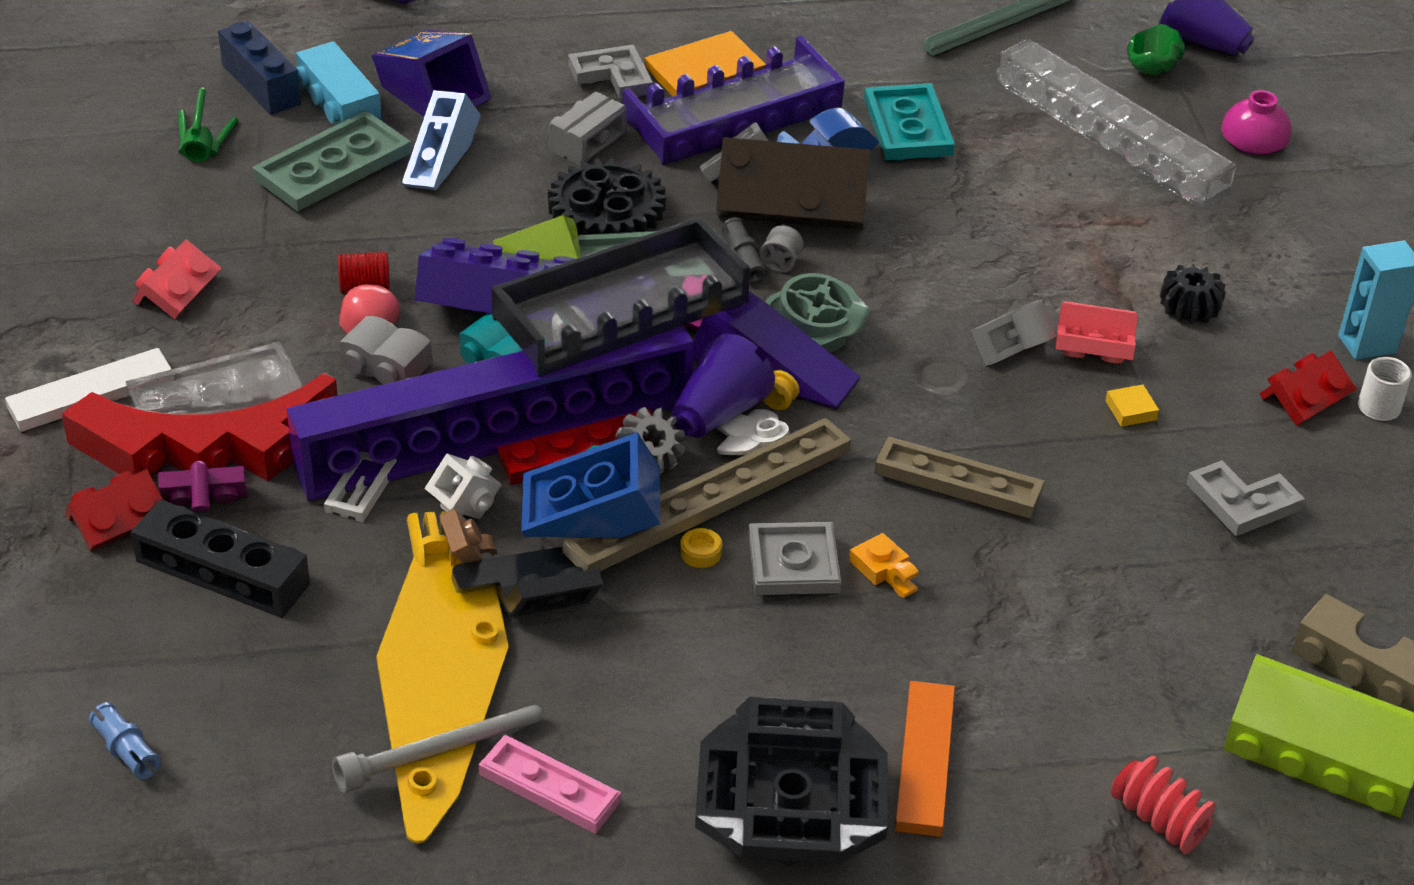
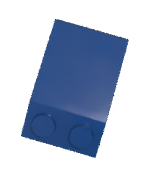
(594, 493)

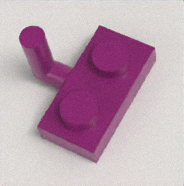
(202, 484)

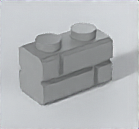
(587, 128)

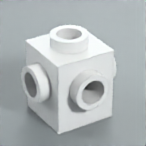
(464, 485)

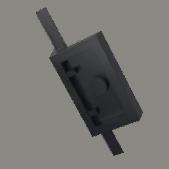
(530, 580)

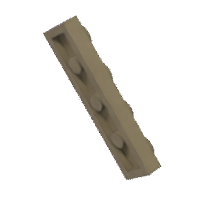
(959, 477)

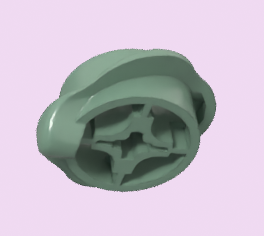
(822, 308)

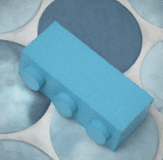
(336, 83)
(1379, 300)

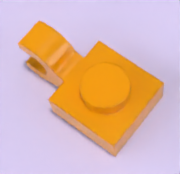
(885, 561)

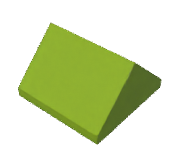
(548, 238)

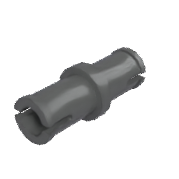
(745, 247)

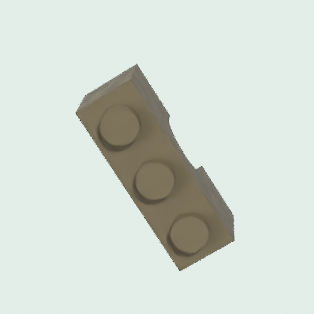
(1332, 642)

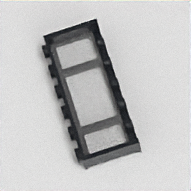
(621, 295)

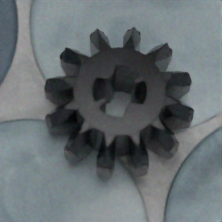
(1192, 294)

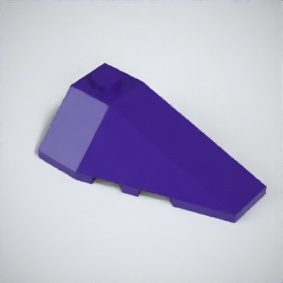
(818, 373)

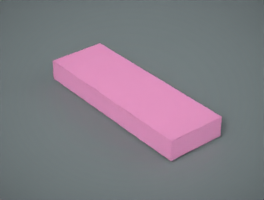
(550, 784)

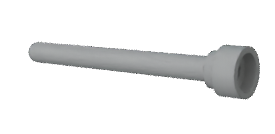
(354, 770)

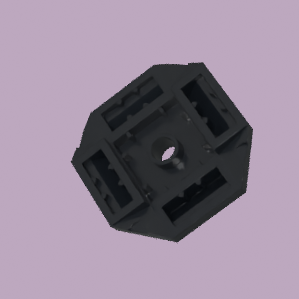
(792, 782)

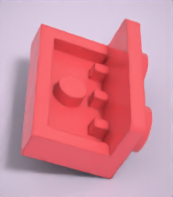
(177, 280)
(1096, 331)

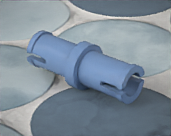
(124, 741)

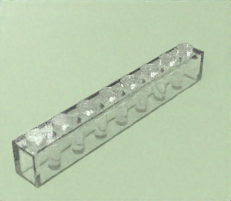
(1116, 123)

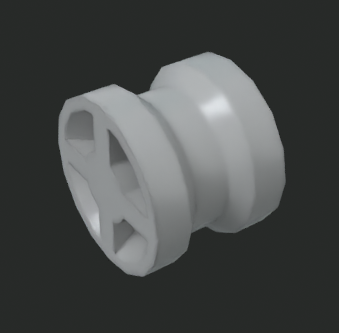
(781, 249)

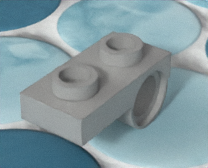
(1013, 332)

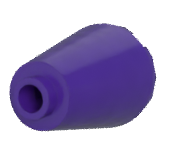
(1210, 25)
(723, 385)

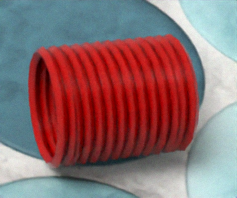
(363, 270)

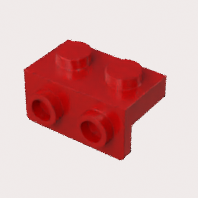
(1311, 387)
(114, 509)

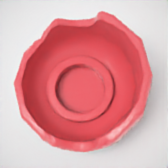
(368, 301)

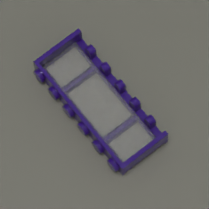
(770, 97)

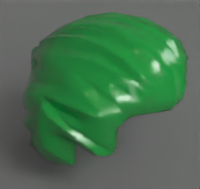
(1155, 50)

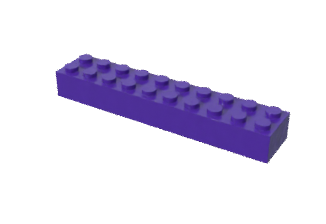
(477, 410)

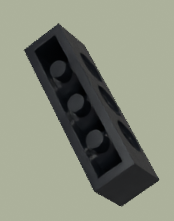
(221, 558)

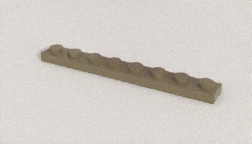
(718, 492)

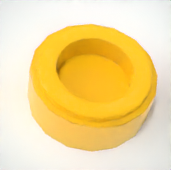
(701, 548)

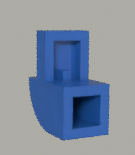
(840, 129)

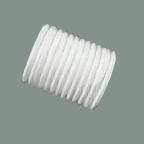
(1384, 388)

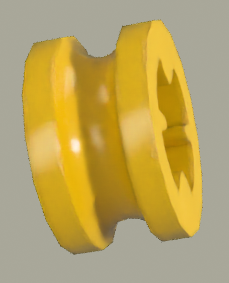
(784, 391)

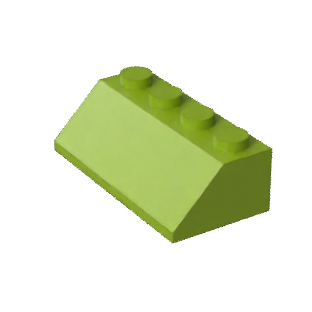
(1325, 735)

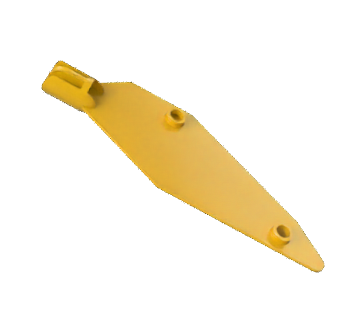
(437, 673)

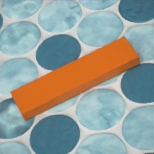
(925, 759)

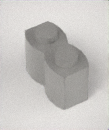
(385, 351)

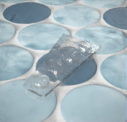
(217, 383)

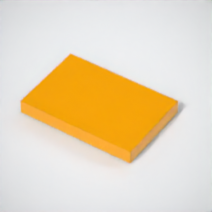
(698, 58)

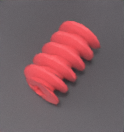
(1164, 803)

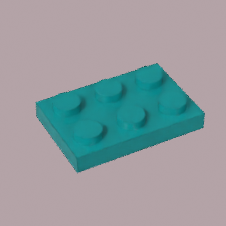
(909, 122)

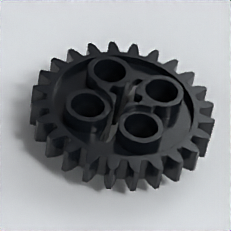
(628, 208)

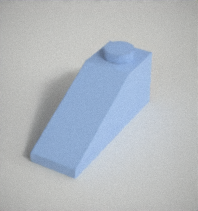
(441, 140)

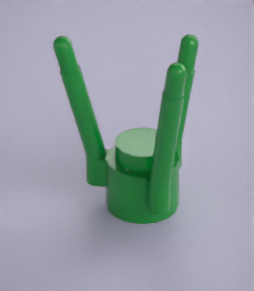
(198, 142)

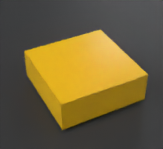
(1132, 405)

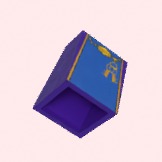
(430, 64)

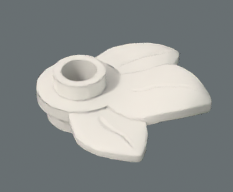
(751, 432)

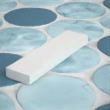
(50, 400)

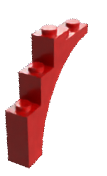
(143, 440)

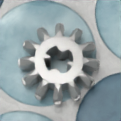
(656, 431)

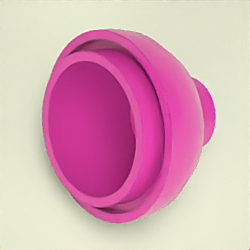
(1257, 124)

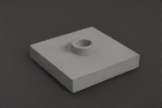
(794, 558)

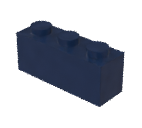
(259, 67)

